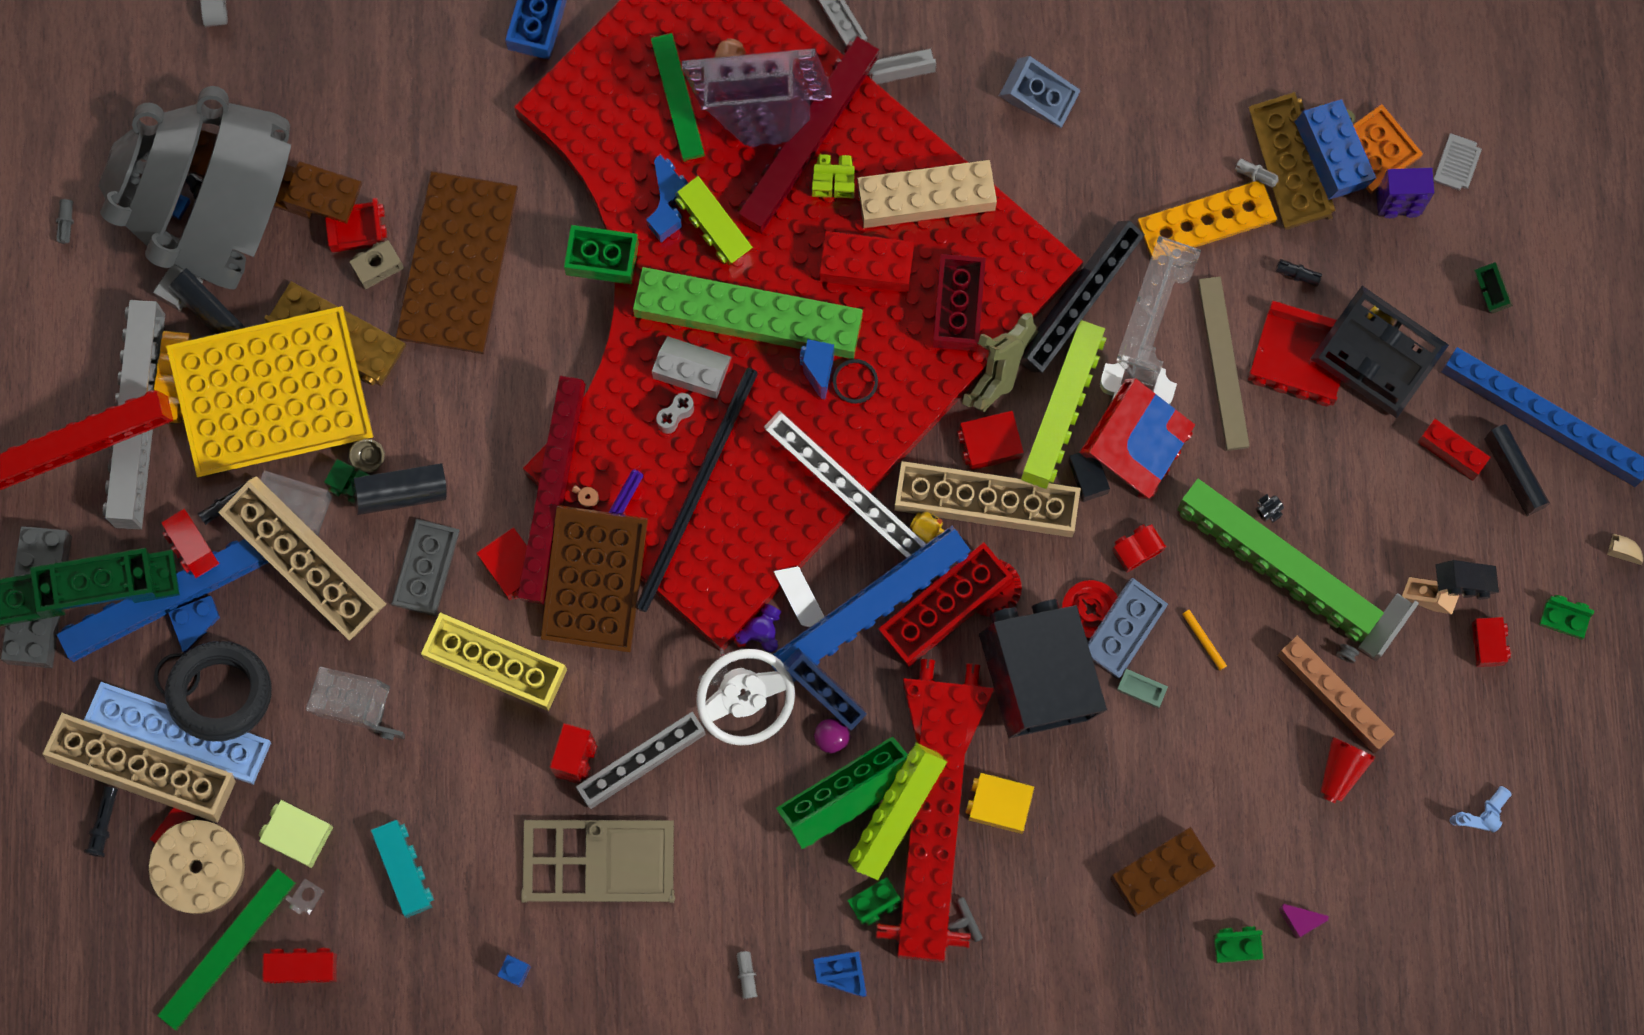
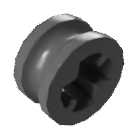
(1347, 653)

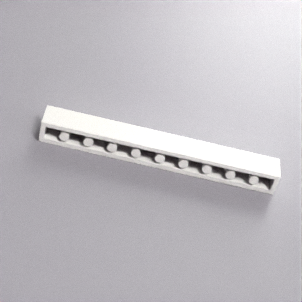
(844, 484)

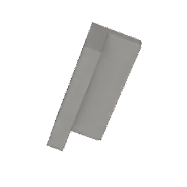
(903, 66)
(1387, 627)

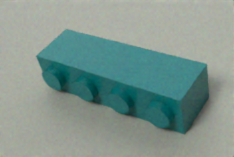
(402, 869)

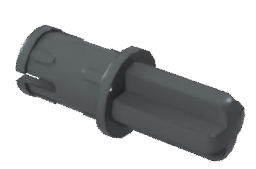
(64, 221)

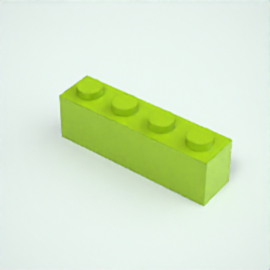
(713, 221)

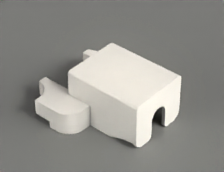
(1113, 375)

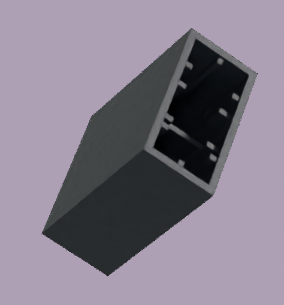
(1041, 668)

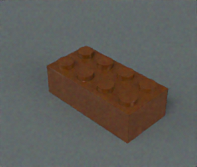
(1162, 872)

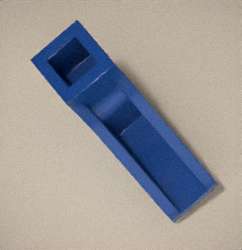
(666, 220)

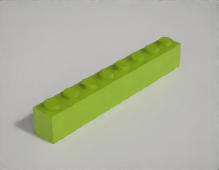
(1062, 405)

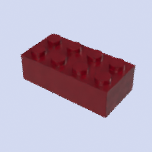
(959, 302)

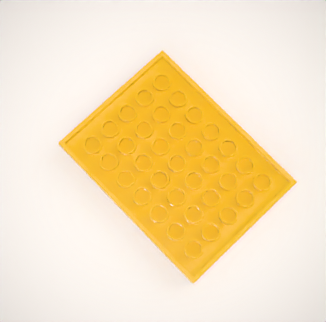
(269, 391)

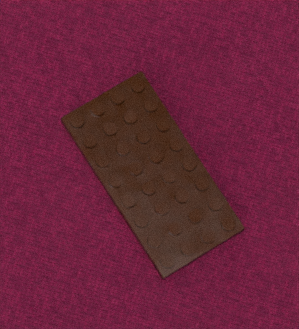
(457, 262)

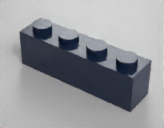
(824, 688)

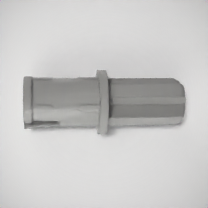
(1256, 173)
(746, 975)

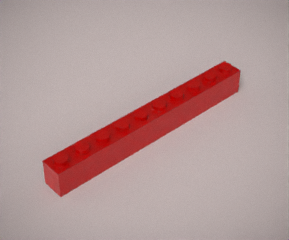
(84, 437)

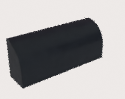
(204, 303)
(1516, 470)
(399, 489)

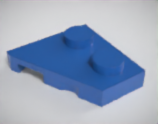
(193, 621)
(841, 972)

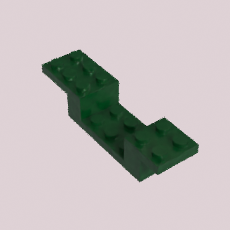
(87, 582)

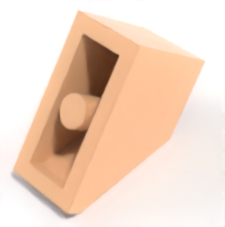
(1428, 596)

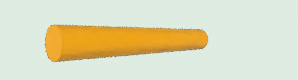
(1205, 641)

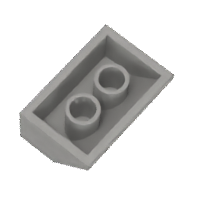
(691, 367)

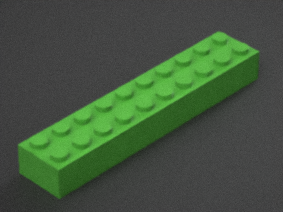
(746, 312)
(1279, 561)

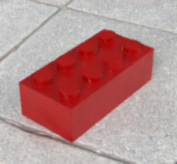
(866, 261)

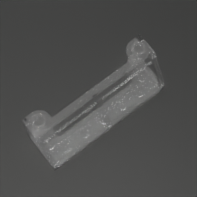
(1168, 264)

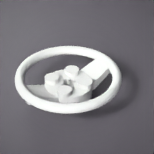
(757, 688)

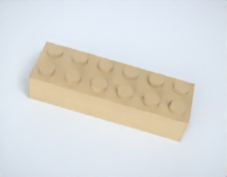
(926, 193)

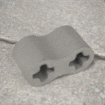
(675, 413)

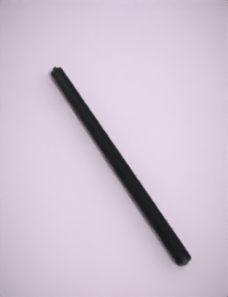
(696, 490)

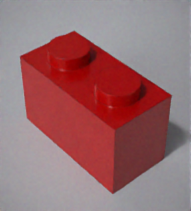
(1490, 642)

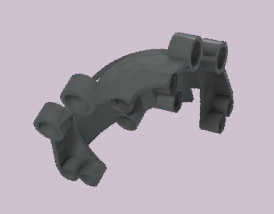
(233, 195)

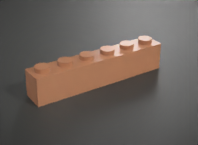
(1335, 694)

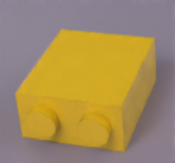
(1000, 803)

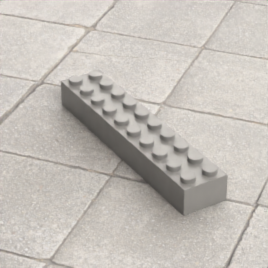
(131, 457)

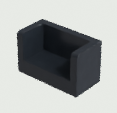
(1088, 476)

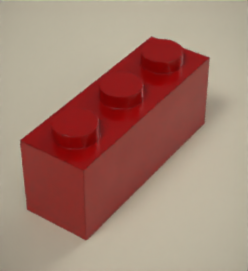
(1454, 449)
(188, 544)
(299, 966)

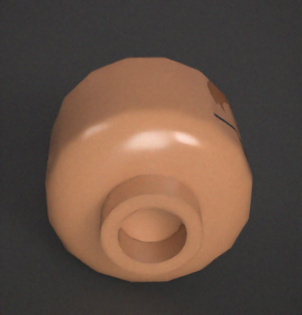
(730, 48)

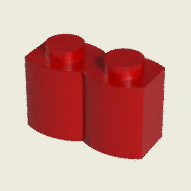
(1138, 548)

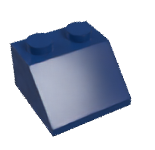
(817, 364)

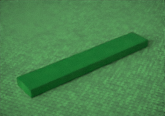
(677, 97)

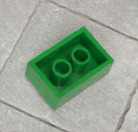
(601, 254)

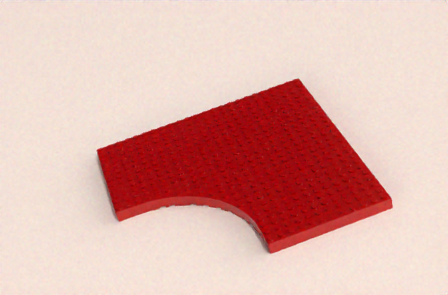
(761, 504)

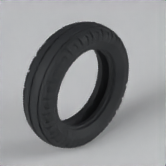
(218, 728)

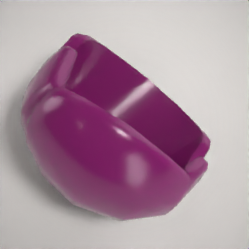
(831, 735)

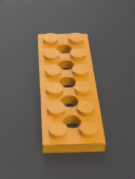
(1211, 206)

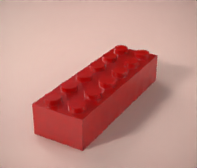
(946, 604)

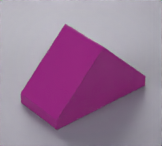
(1301, 920)

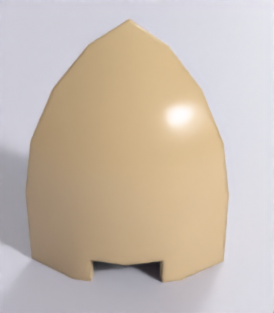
(1625, 549)

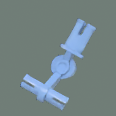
(1490, 818)

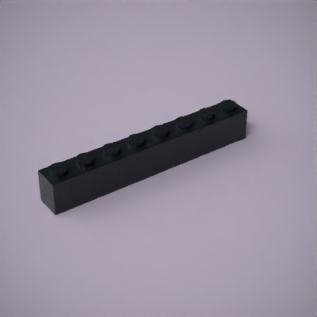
(1081, 295)

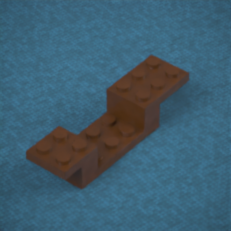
(302, 189)

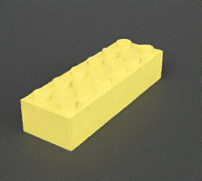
(494, 661)

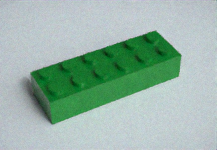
(843, 793)

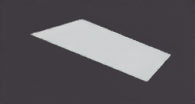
(799, 596)

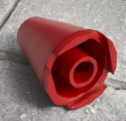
(1343, 769)

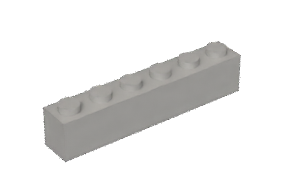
(641, 760)

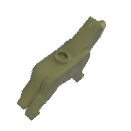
(1002, 363)

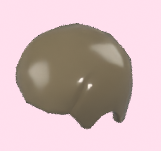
(367, 455)

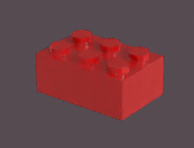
(573, 754)

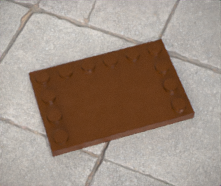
(594, 578)

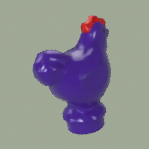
(760, 629)

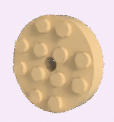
(173, 860)

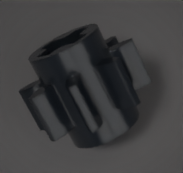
(1269, 508)

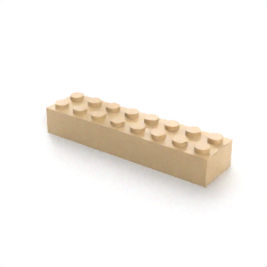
(987, 499)
(302, 558)
(139, 767)

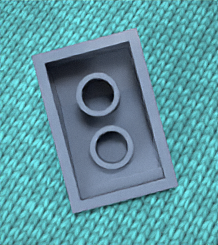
(1039, 91)

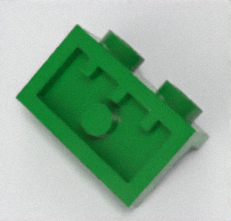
(1566, 616)
(874, 901)
(1238, 946)

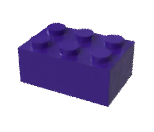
(1405, 192)

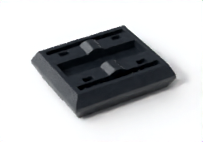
(1379, 351)

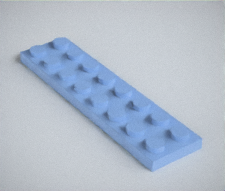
(152, 724)

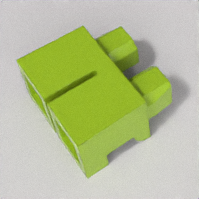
(825, 173)

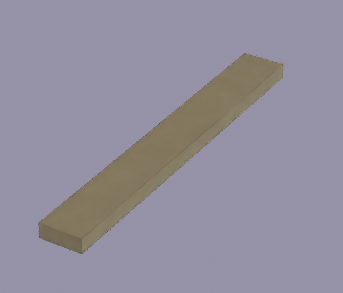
(1223, 363)

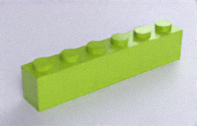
(897, 811)

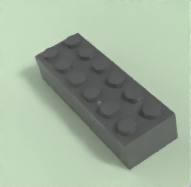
(35, 641)

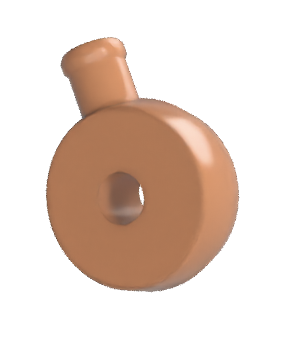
(583, 493)

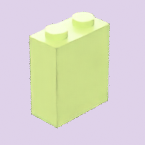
(295, 833)

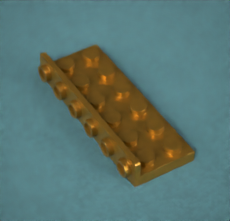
(1298, 185)
(373, 348)

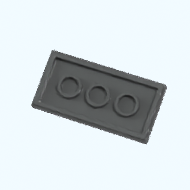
(425, 567)

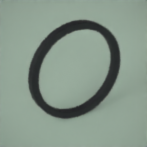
(852, 400)
(159, 666)

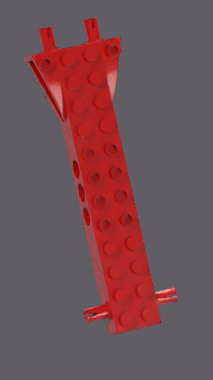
(945, 722)

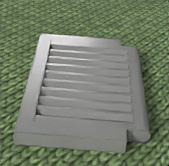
(1457, 162)

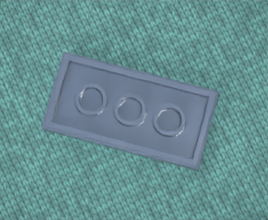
(1125, 627)

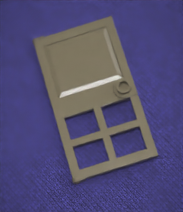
(622, 861)

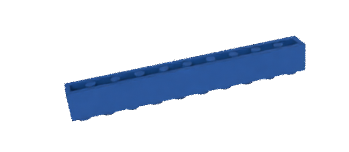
(1545, 416)
(879, 597)
(126, 616)

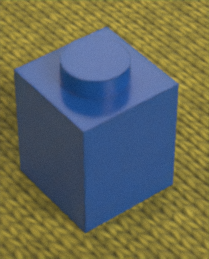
(514, 971)

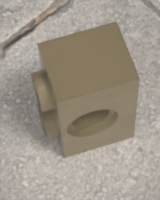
(371, 275)

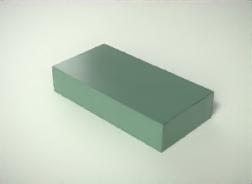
(1142, 688)

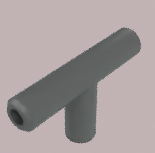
(967, 920)

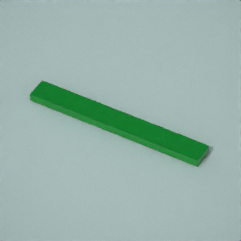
(226, 949)

